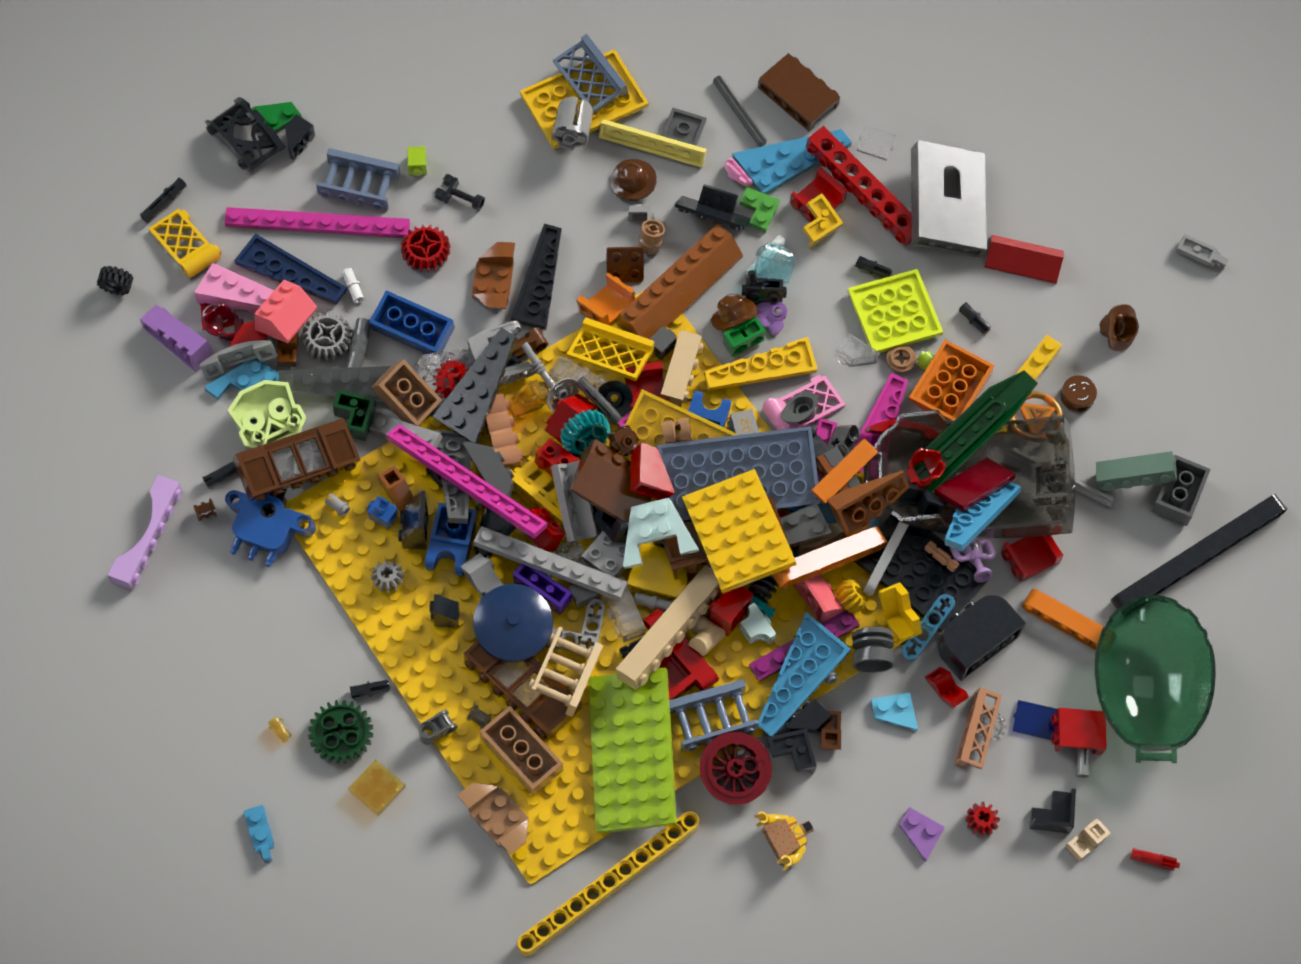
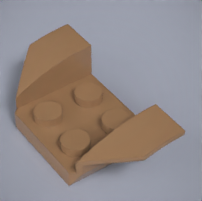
(496, 815)

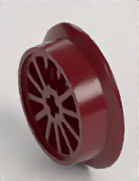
(759, 758)

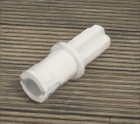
(353, 285)

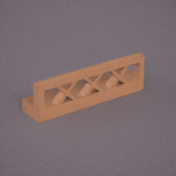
(970, 729)

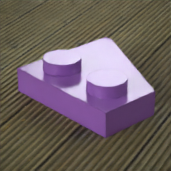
(922, 831)

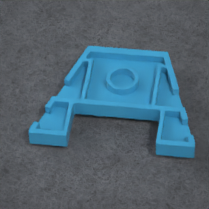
(242, 377)

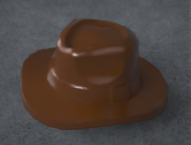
(633, 179)
(733, 311)
(1120, 327)

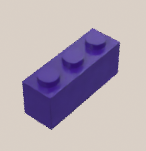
(554, 593)

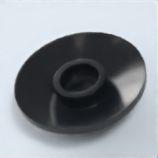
(624, 394)

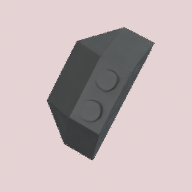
(491, 467)

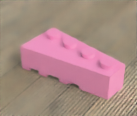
(231, 289)

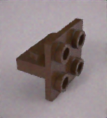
(626, 263)

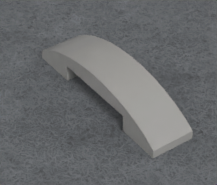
(237, 354)

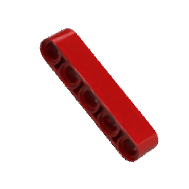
(688, 657)

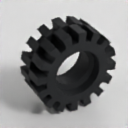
(115, 280)

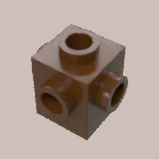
(623, 440)

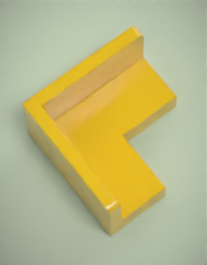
(825, 223)
(898, 612)

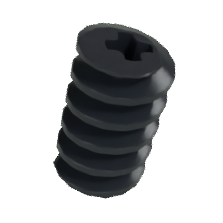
(763, 587)

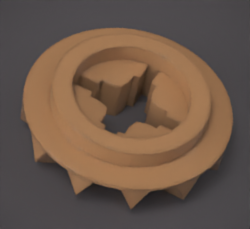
(906, 353)

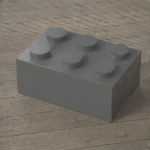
(1180, 497)

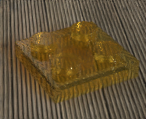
(376, 787)

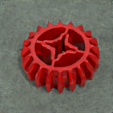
(437, 245)

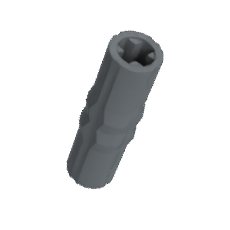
(358, 343)

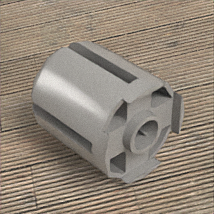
(574, 126)

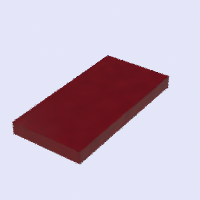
(975, 484)

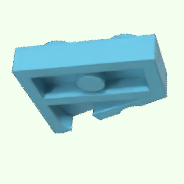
(895, 710)

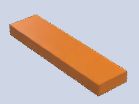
(844, 471)

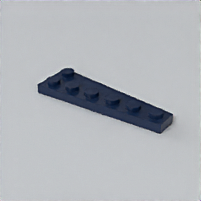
(280, 265)

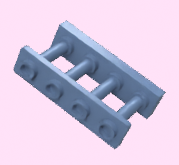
(358, 162)
(716, 696)

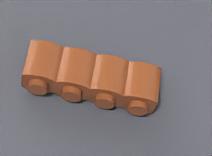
(501, 434)

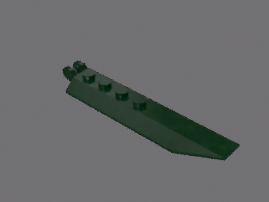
(977, 425)

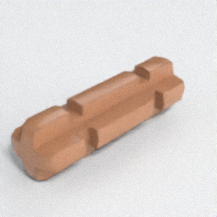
(941, 556)

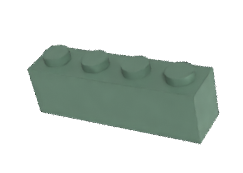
(1136, 471)

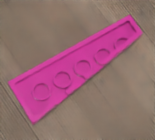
(885, 408)

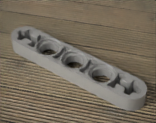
(885, 559)

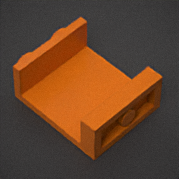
(608, 302)

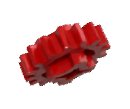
(446, 380)

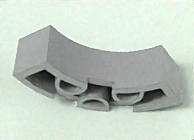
(481, 574)

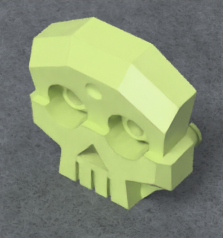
(260, 403)

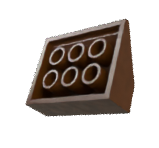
(605, 481)

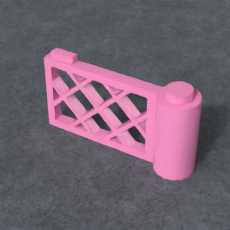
(774, 407)

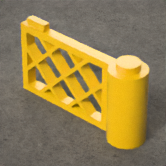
(196, 258)

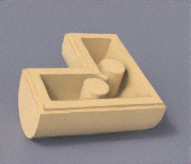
(707, 635)

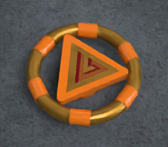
(1032, 411)

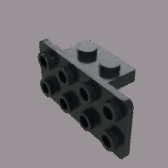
(715, 205)

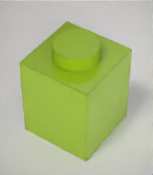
(417, 160)

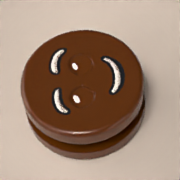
(1078, 393)

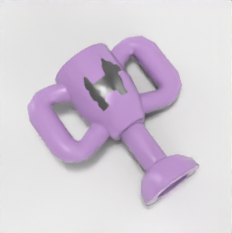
(974, 554)

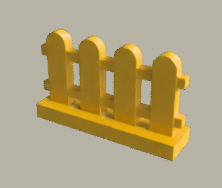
(533, 491)

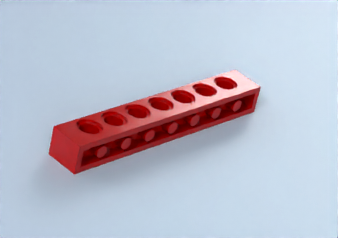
(862, 176)

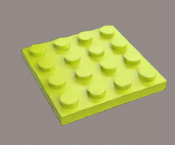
(895, 311)

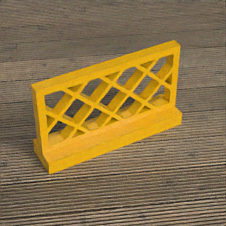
(617, 339)

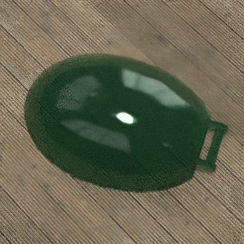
(1155, 675)

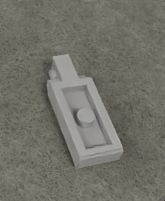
(1201, 252)

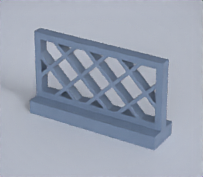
(601, 63)

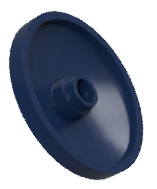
(513, 623)

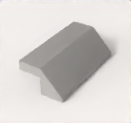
(575, 511)

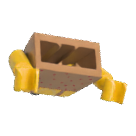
(785, 837)

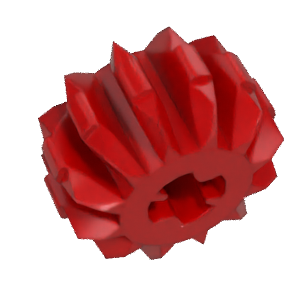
(983, 812)

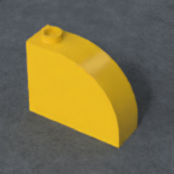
(655, 575)

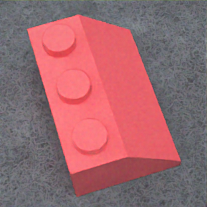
(284, 312)
(819, 598)

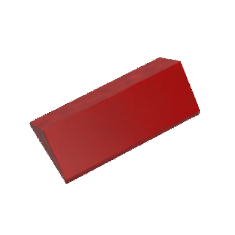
(1024, 259)

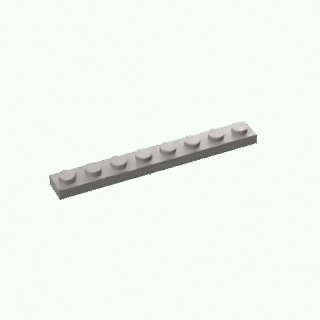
(550, 563)

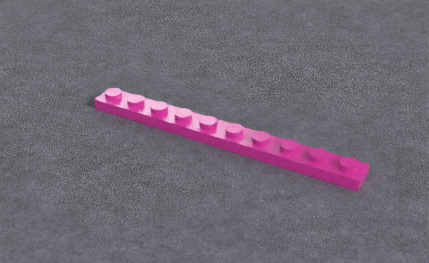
(316, 222)
(467, 481)

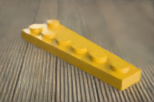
(778, 363)

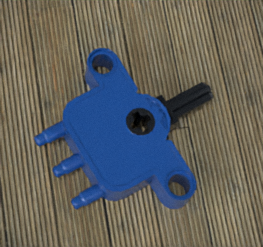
(265, 531)

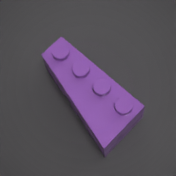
(176, 337)

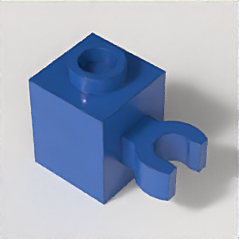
(382, 512)

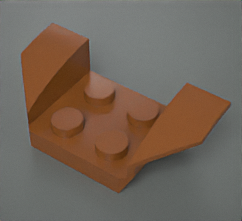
(494, 275)

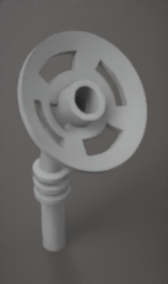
(555, 389)

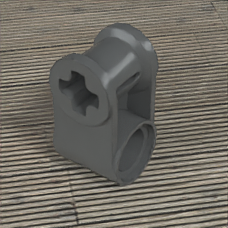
(844, 438)
(440, 725)

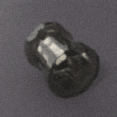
(479, 717)

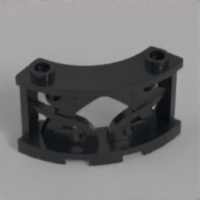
(233, 114)

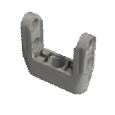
(480, 341)

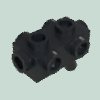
(763, 289)

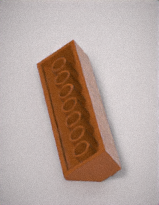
(681, 284)

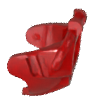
(932, 462)

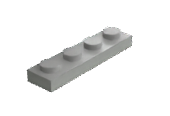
(383, 425)

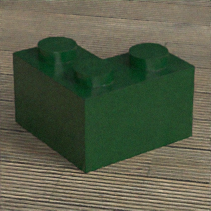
(358, 411)

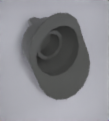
(800, 408)

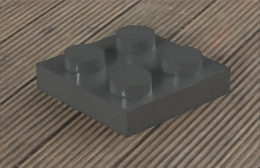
(684, 126)

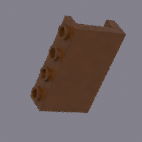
(798, 91)

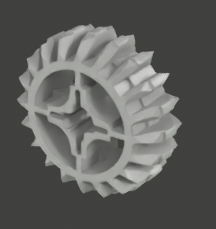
(327, 326)

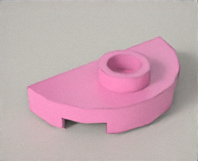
(737, 174)

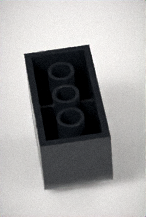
(979, 634)

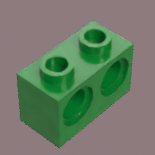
(744, 336)

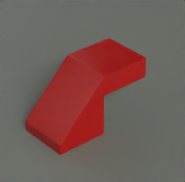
(945, 687)

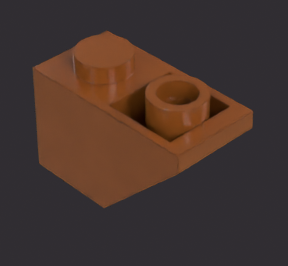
(395, 487)

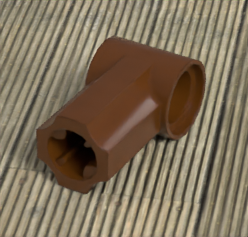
(534, 338)

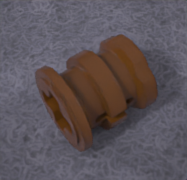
(205, 510)

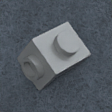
(640, 213)

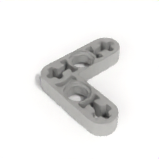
(592, 636)

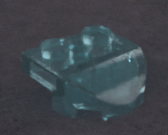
(774, 262)

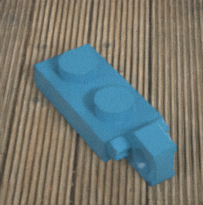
(260, 831)

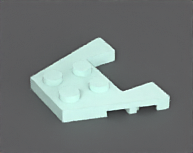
(653, 523)

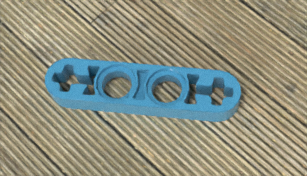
(930, 628)

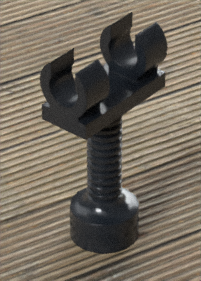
(477, 201)

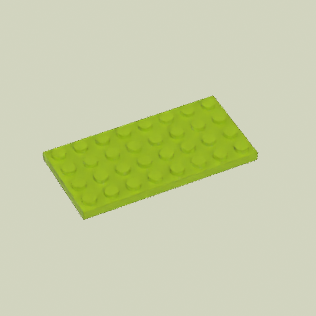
(632, 753)

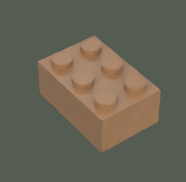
(406, 393)

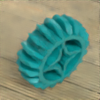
(583, 430)

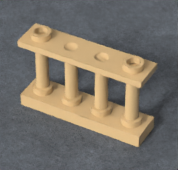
(577, 685)

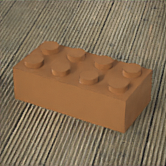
(521, 750)

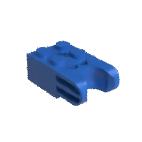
(717, 416)
(450, 542)

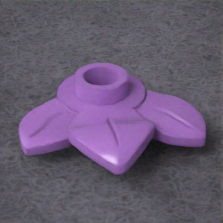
(768, 317)

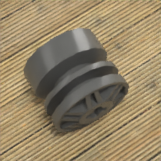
(873, 649)

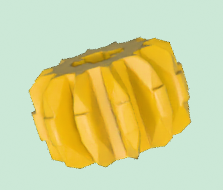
(851, 596)

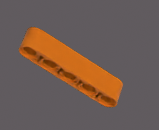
(1063, 618)

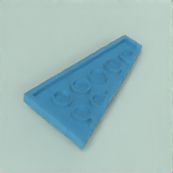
(780, 162)
(973, 521)
(805, 668)

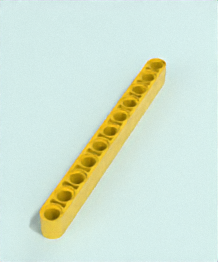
(605, 892)

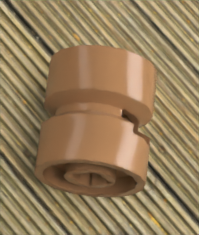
(651, 236)
(669, 431)

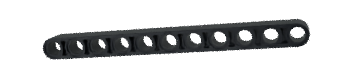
(1203, 551)

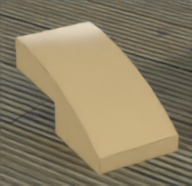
(1088, 839)

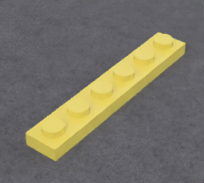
(652, 143)

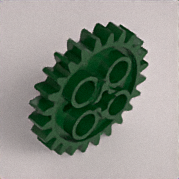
(343, 749)

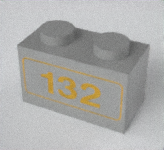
(743, 422)

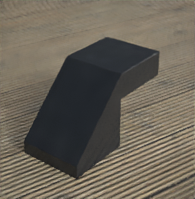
(922, 499)

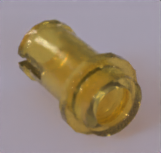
(279, 729)

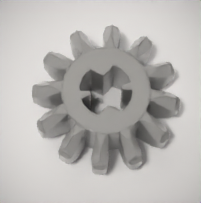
(380, 573)

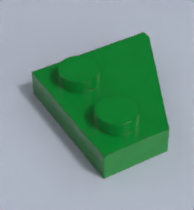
(278, 114)

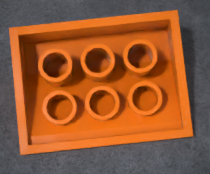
(951, 381)

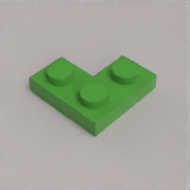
(763, 205)

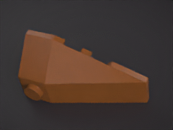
(861, 504)

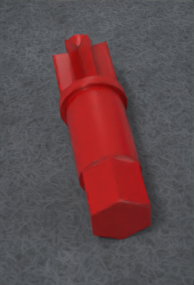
(1154, 859)

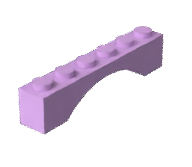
(128, 566)

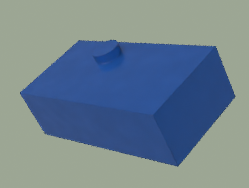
(411, 324)

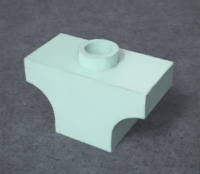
(757, 626)

